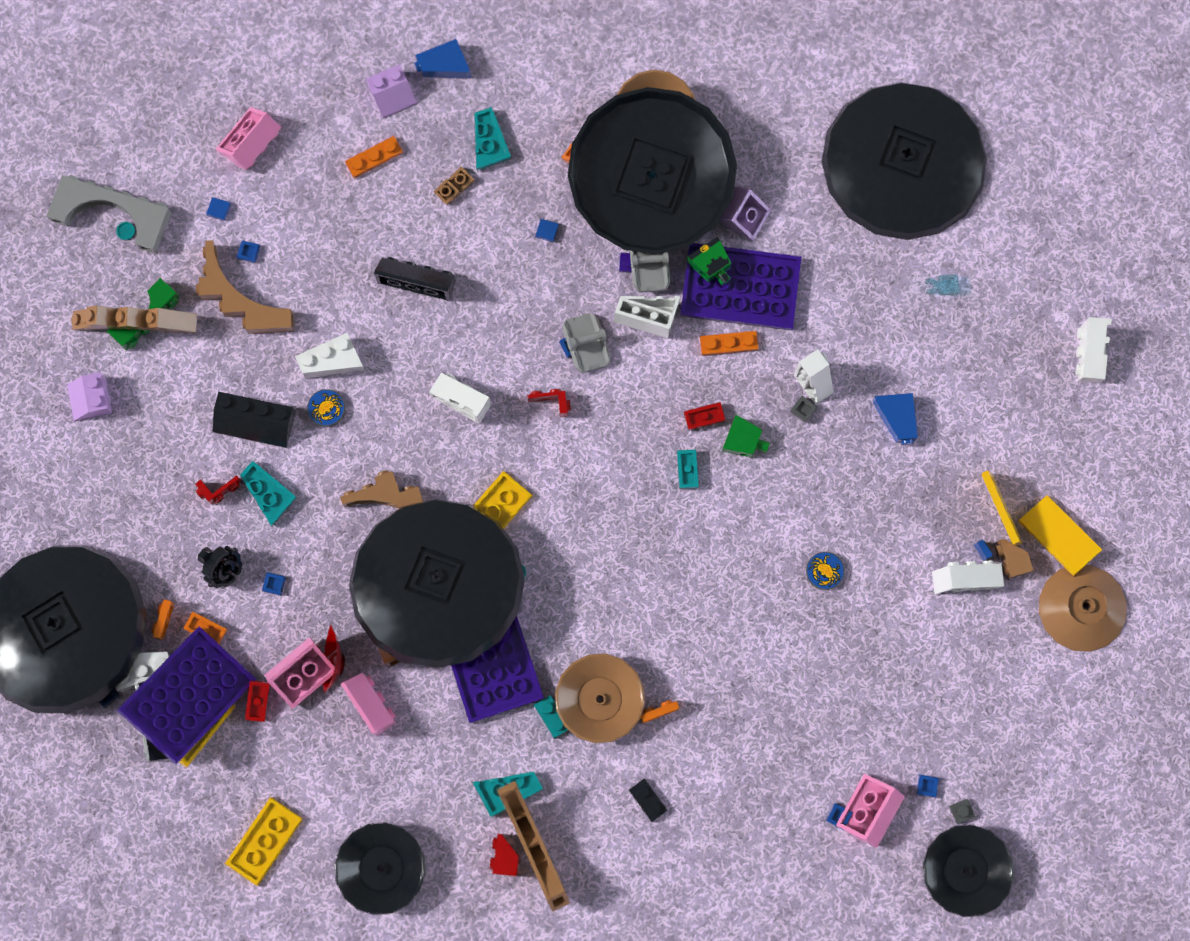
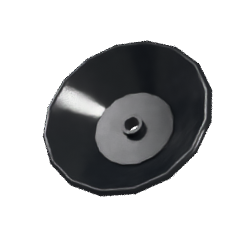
(988, 866)
(358, 868)

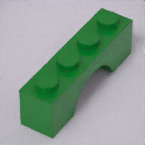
(160, 296)

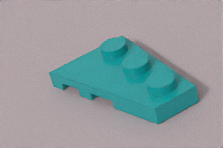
(489, 140)
(268, 492)
(487, 790)

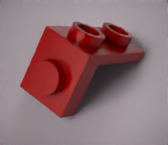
(564, 405)
(204, 492)

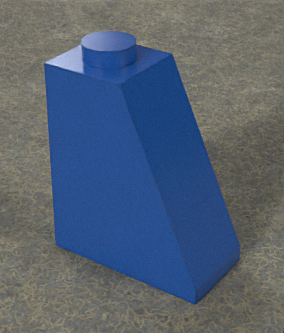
(443, 62)
(898, 415)

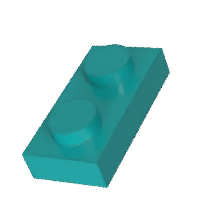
(687, 469)
(549, 715)

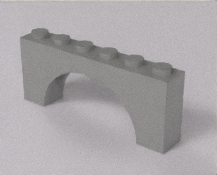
(75, 196)

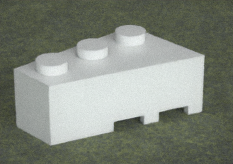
(647, 314)
(1092, 350)
(330, 358)
(815, 376)
(460, 397)
(968, 577)
(142, 669)

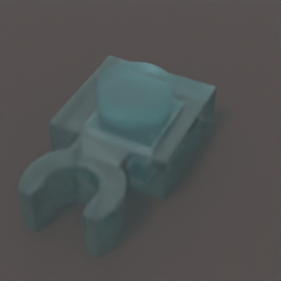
(945, 285)

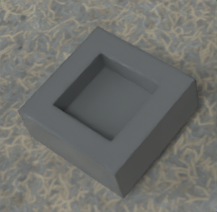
(803, 409)
(962, 811)

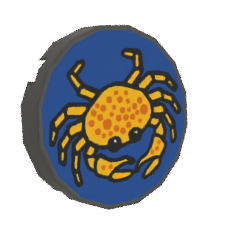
(326, 408)
(825, 571)

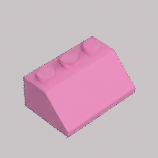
(249, 138)
(300, 673)
(369, 703)
(873, 810)

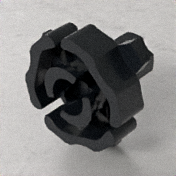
(218, 565)

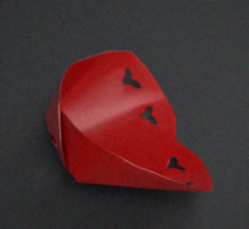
(330, 646)

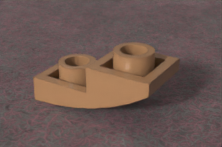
(454, 186)

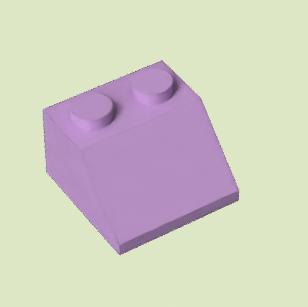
(391, 91)
(745, 213)
(89, 396)

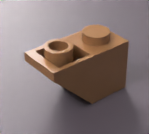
(1015, 560)

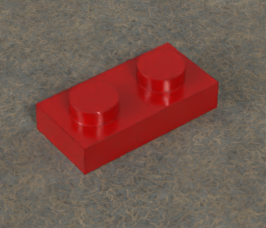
(704, 416)
(257, 701)

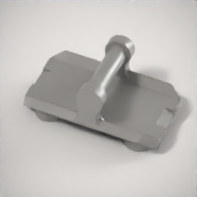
(650, 271)
(586, 342)

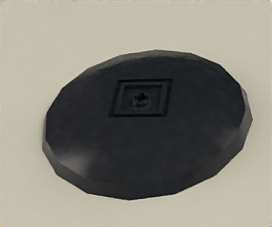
(647, 134)
(898, 193)
(442, 618)
(94, 634)

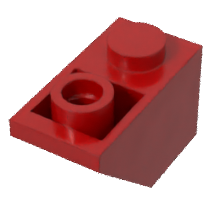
(505, 858)

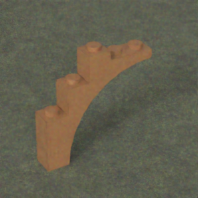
(257, 317)
(134, 318)
(384, 492)
(533, 846)

